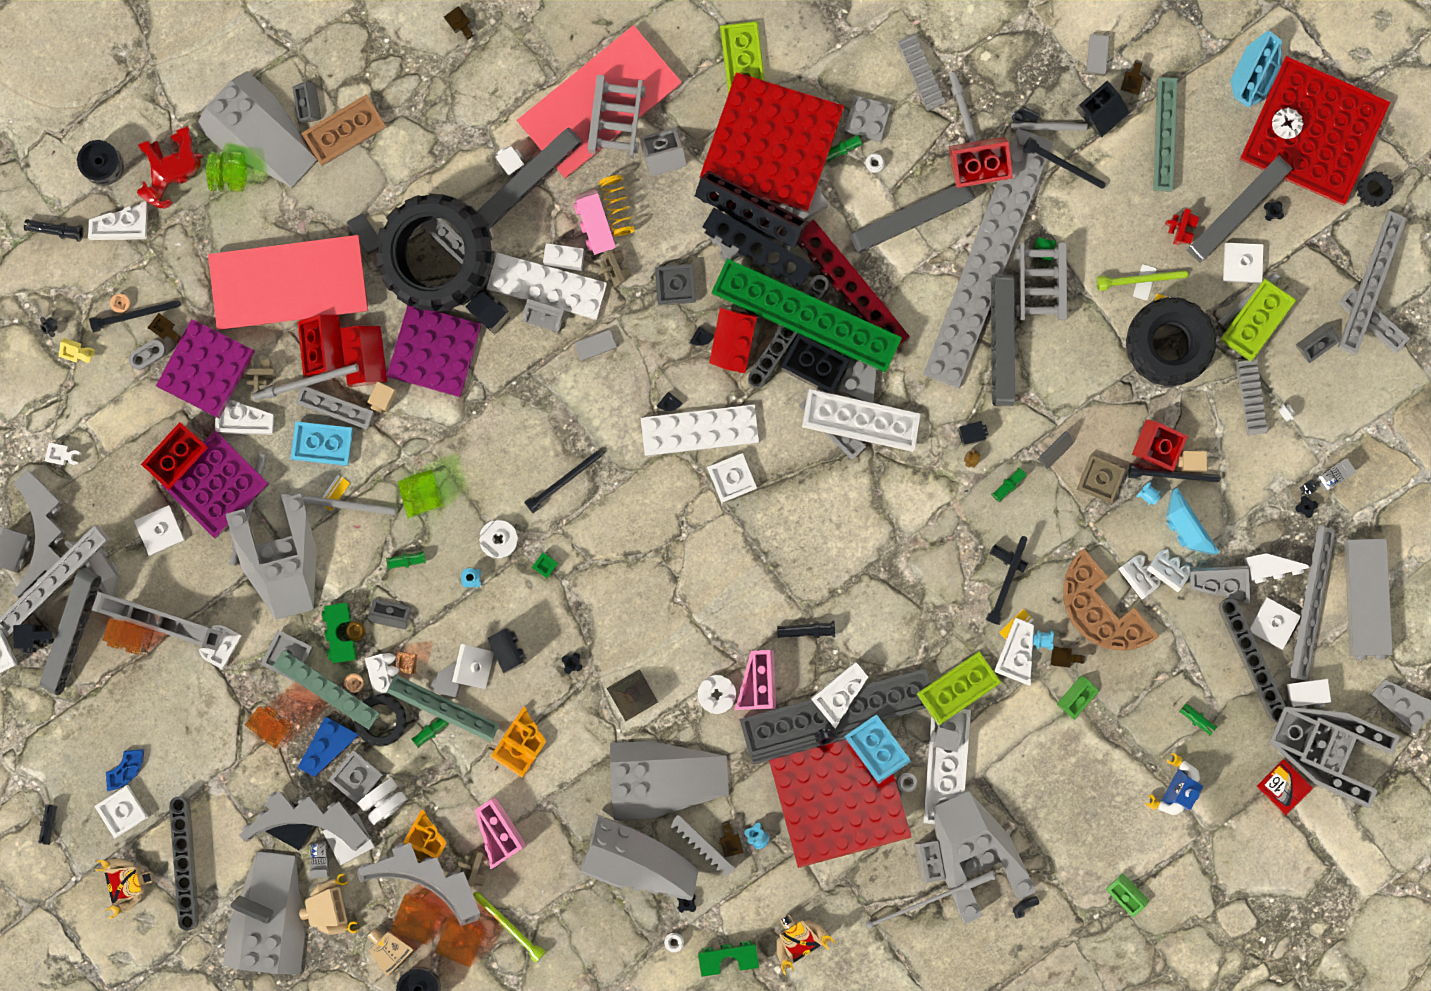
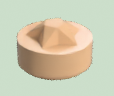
(119, 303)
(353, 682)

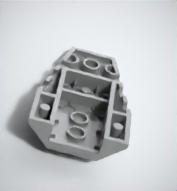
(253, 122)
(663, 778)
(632, 859)
(274, 945)

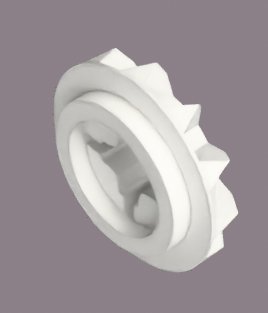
(1285, 131)

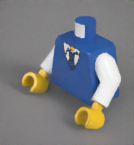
(1182, 790)

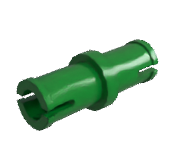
(844, 147)
(1009, 485)
(406, 560)
(1198, 719)
(429, 732)

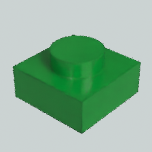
(1041, 243)
(544, 565)

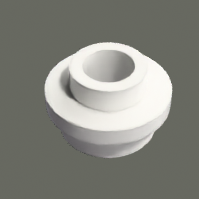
(876, 157)
(1287, 412)
(911, 777)
(671, 948)

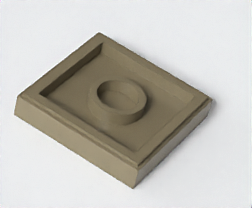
(1101, 479)

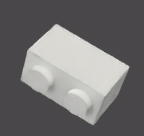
(564, 257)
(1308, 693)

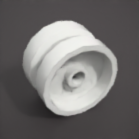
(381, 799)

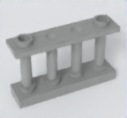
(601, 105)
(1058, 272)

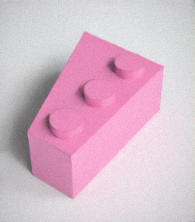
(594, 222)
(759, 682)
(499, 832)

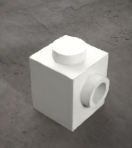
(510, 161)

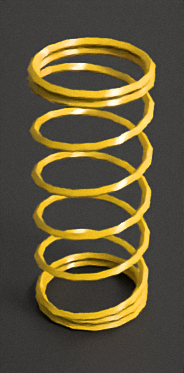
(615, 179)

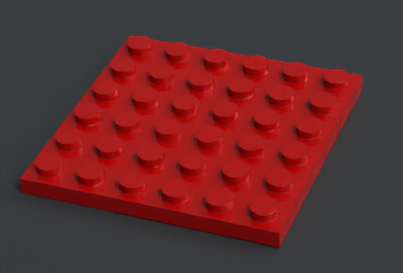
(1335, 131)
(773, 141)
(836, 804)

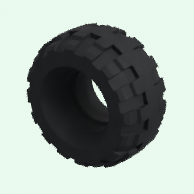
(1191, 321)

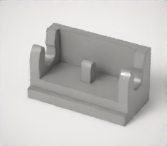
(543, 315)
(929, 861)

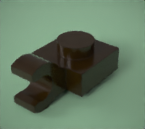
(458, 22)
(1132, 80)
(163, 327)
(1063, 657)
(730, 843)

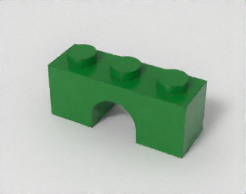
(335, 617)
(745, 955)

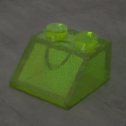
(420, 494)

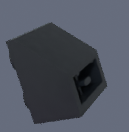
(1103, 109)
(506, 650)

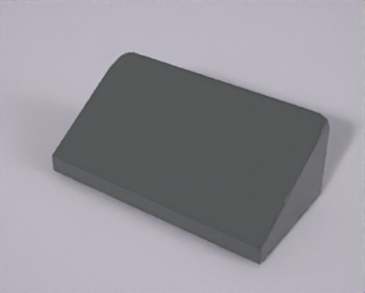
(306, 102)
(368, 236)
(1317, 342)
(1056, 450)
(389, 614)
(252, 909)

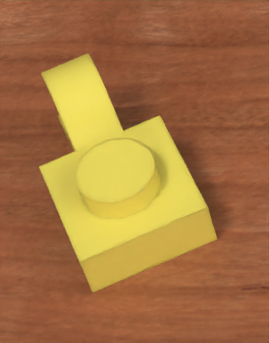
(72, 351)

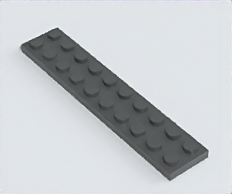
(802, 720)

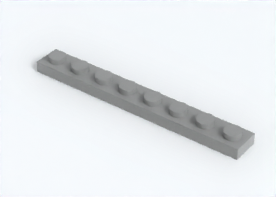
(1372, 283)
(53, 579)
(1312, 603)

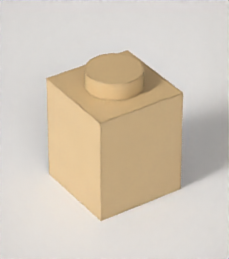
(381, 397)
(1193, 461)

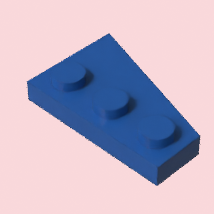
(325, 746)

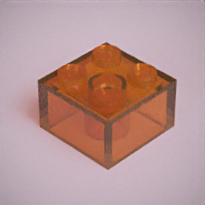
(127, 635)
(270, 727)
(416, 918)
(460, 942)

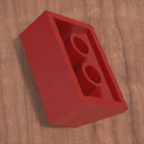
(981, 162)
(733, 339)
(320, 344)
(365, 348)
(174, 455)

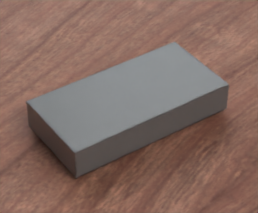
(1097, 54)
(595, 345)

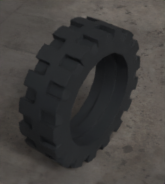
(400, 724)

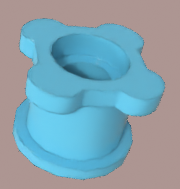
(1149, 494)
(475, 582)
(1043, 639)
(757, 836)

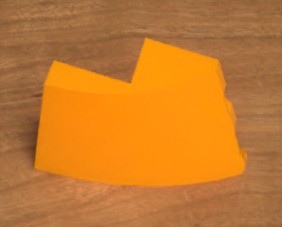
(519, 744)
(425, 838)

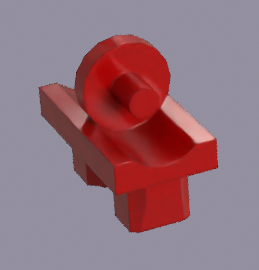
(1181, 235)

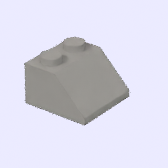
(663, 152)
(13, 549)

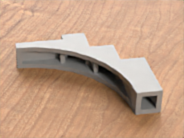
(43, 505)
(157, 620)
(282, 812)
(429, 874)

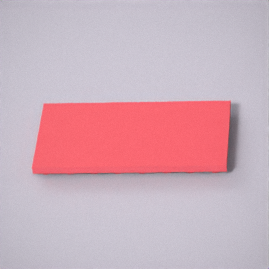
(571, 103)
(288, 282)

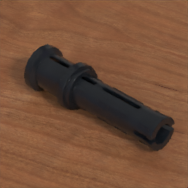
(62, 231)
(816, 630)

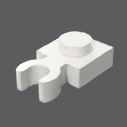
(59, 454)

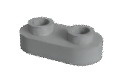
(147, 354)

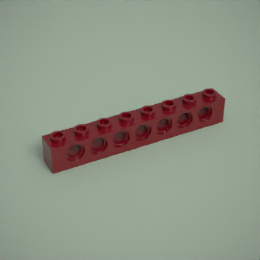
(814, 231)

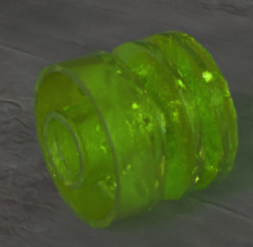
(229, 171)

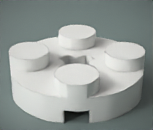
(498, 528)
(723, 685)

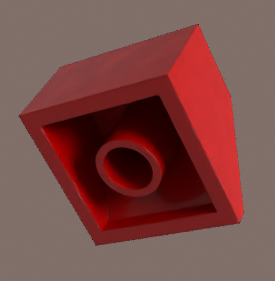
(1159, 445)

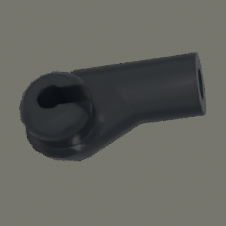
(1023, 114)
(1024, 904)

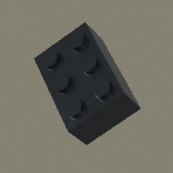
(814, 364)

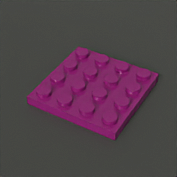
(434, 351)
(205, 368)
(217, 485)

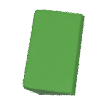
(1077, 697)
(1127, 895)

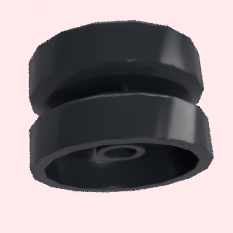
(102, 153)
(421, 977)

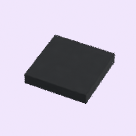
(292, 834)

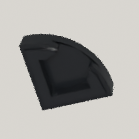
(701, 337)
(669, 403)

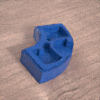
(126, 770)

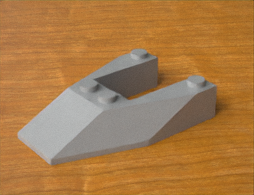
(282, 568)
(1321, 744)
(973, 842)

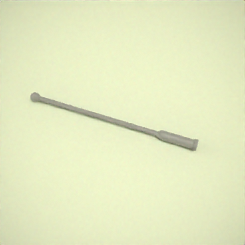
(967, 885)

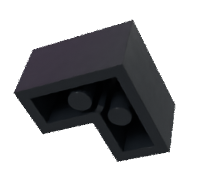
(488, 312)

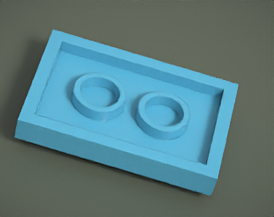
(321, 443)
(877, 749)

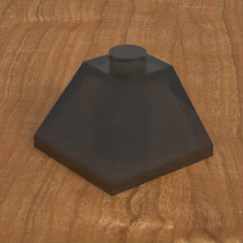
(632, 695)

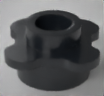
(1277, 206)
(48, 326)
(1309, 488)
(1300, 508)
(573, 658)
(824, 736)
(689, 907)

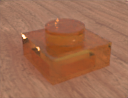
(406, 662)

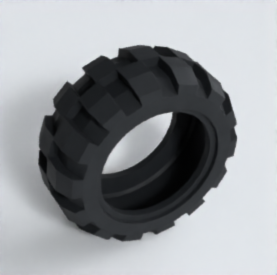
(393, 243)

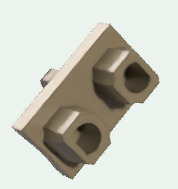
(611, 269)
(259, 376)
(477, 859)

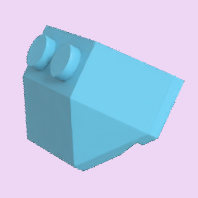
(1257, 69)
(1187, 526)

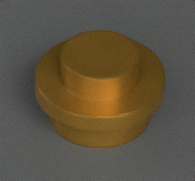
(971, 458)
(355, 631)

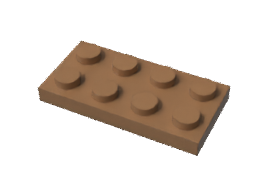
(344, 130)

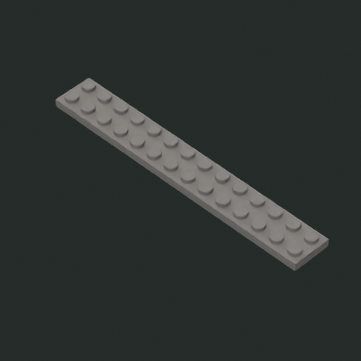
(987, 257)

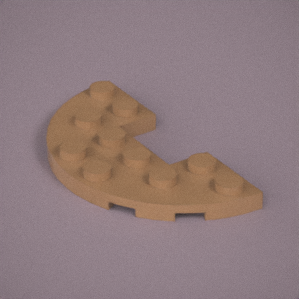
(1092, 615)

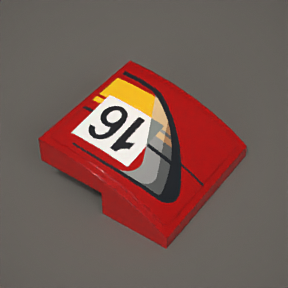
(1284, 787)

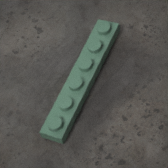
(1165, 134)
(326, 689)
(443, 708)

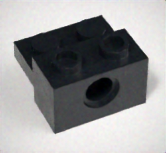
(31, 637)

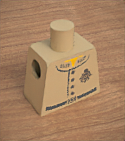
(389, 950)

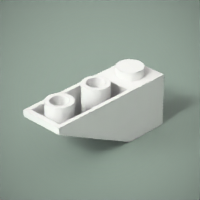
(1270, 565)

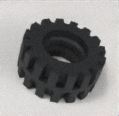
(1377, 177)

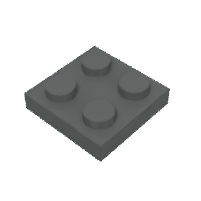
(675, 284)

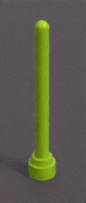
(1104, 282)
(534, 951)

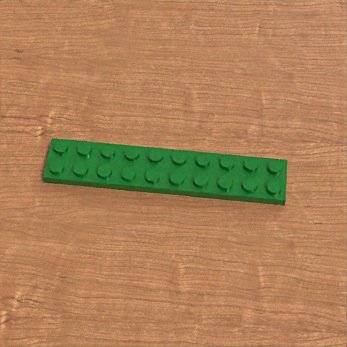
(806, 315)

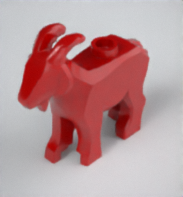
(169, 169)

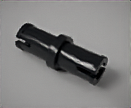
(1007, 557)
(47, 824)

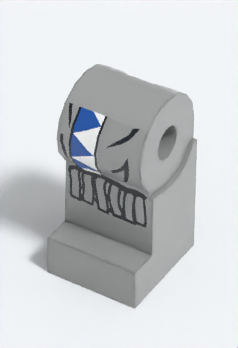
(1336, 474)
(319, 860)

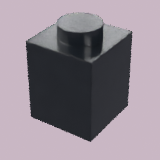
(973, 433)

